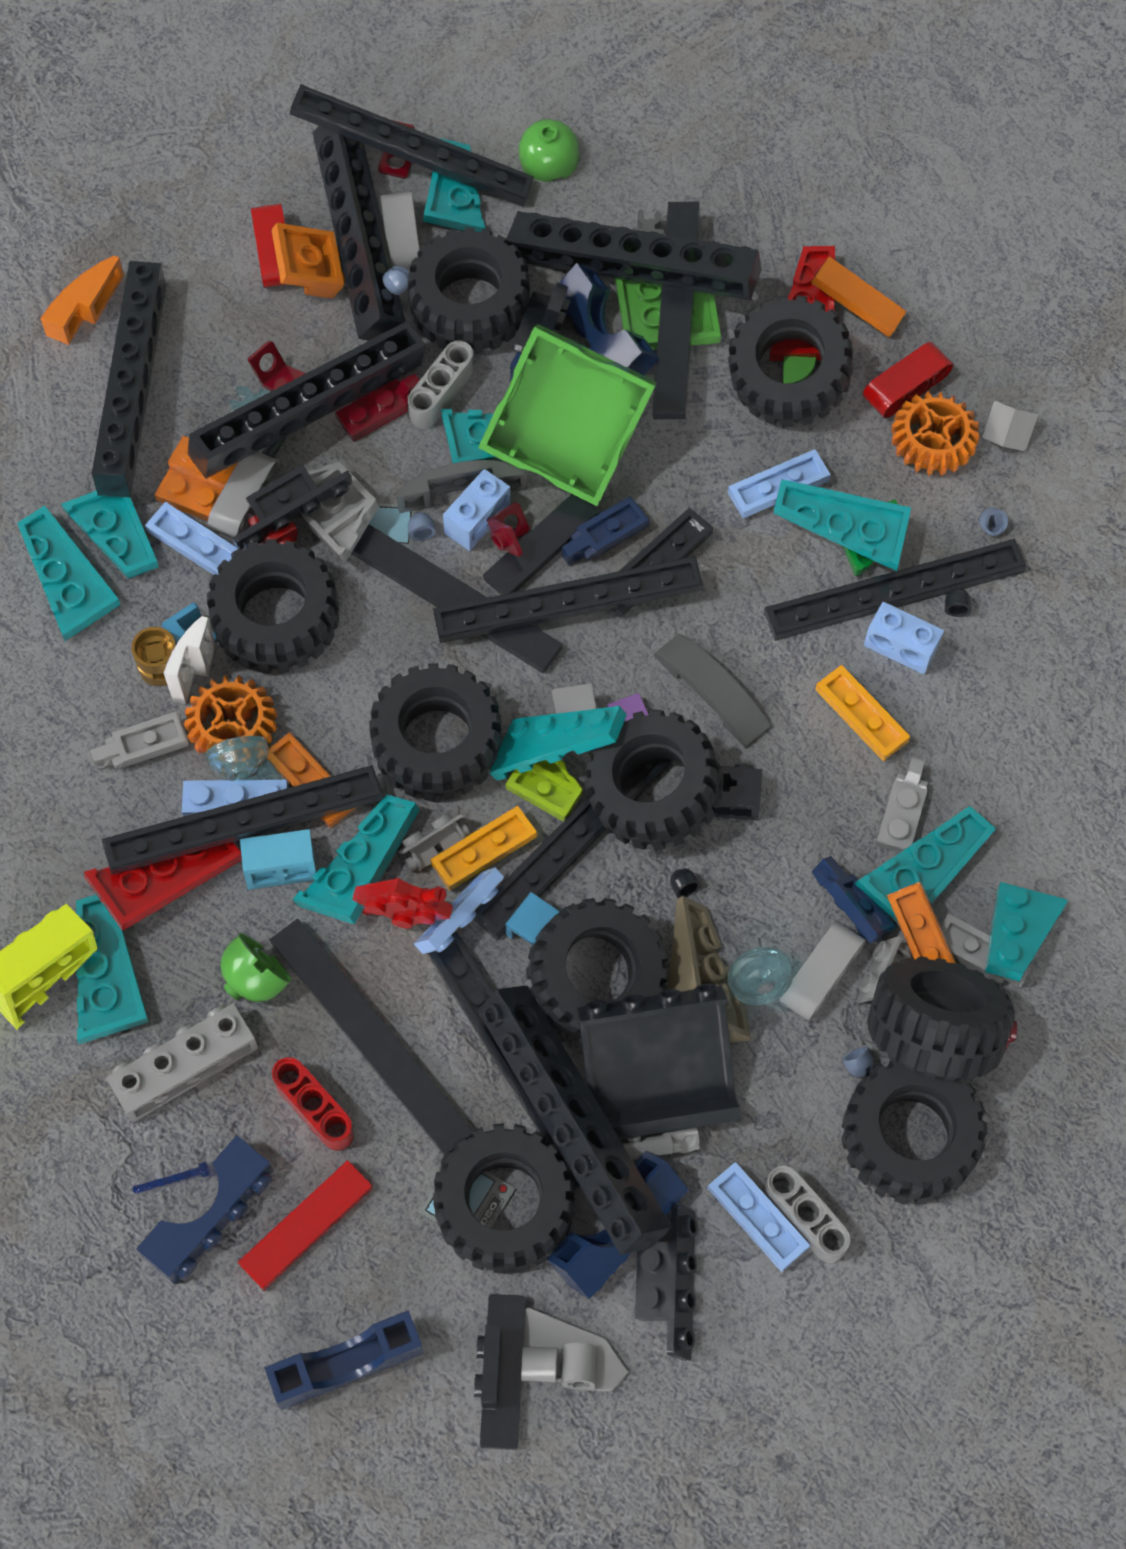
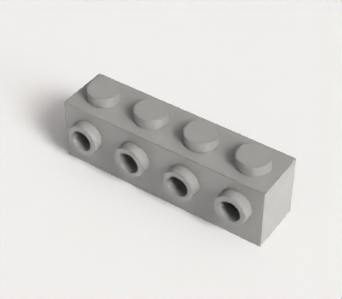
(181, 1062)

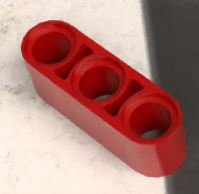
(264, 220)
(907, 378)
(308, 1087)

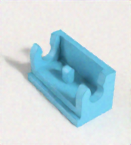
(278, 859)

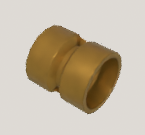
(151, 653)

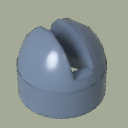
(396, 279)
(998, 519)
(421, 527)
(859, 1062)

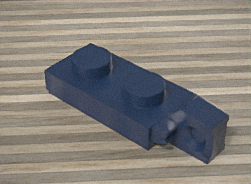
(605, 531)
(862, 910)

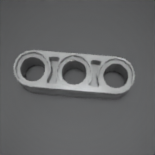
(400, 228)
(442, 371)
(231, 509)
(822, 970)
(804, 1196)

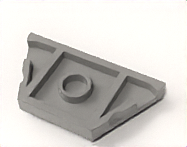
(343, 519)

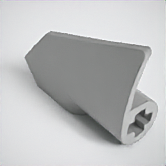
(568, 1355)

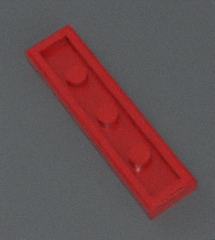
(305, 1225)

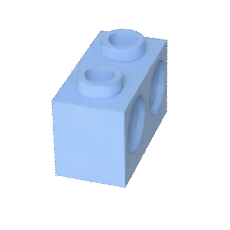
(467, 516)
(903, 637)

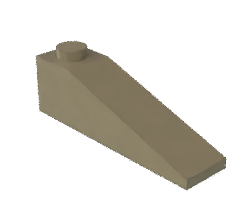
(698, 962)

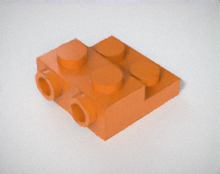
(308, 259)
(186, 486)

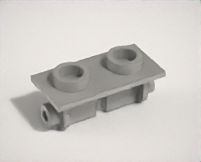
(421, 847)
(884, 955)

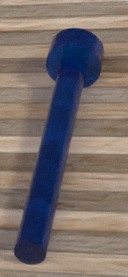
(203, 1169)

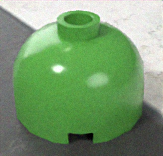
(549, 150)
(251, 971)

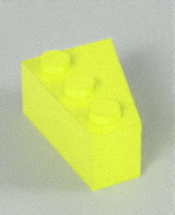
(40, 958)

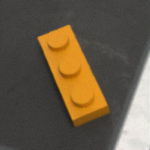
(862, 713)
(483, 848)

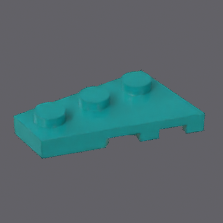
(453, 202)
(114, 530)
(1019, 928)

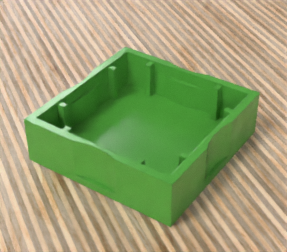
(567, 414)

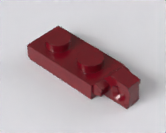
(376, 408)

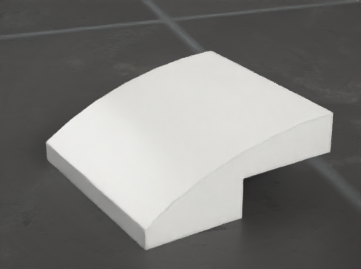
(189, 658)

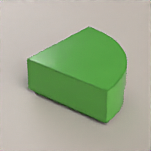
(797, 368)

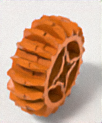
(938, 422)
(245, 700)

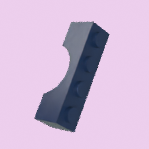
(587, 310)
(176, 1246)
(590, 1260)
(324, 1370)

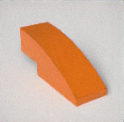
(82, 300)

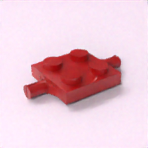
(403, 902)

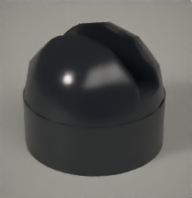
(958, 603)
(684, 882)

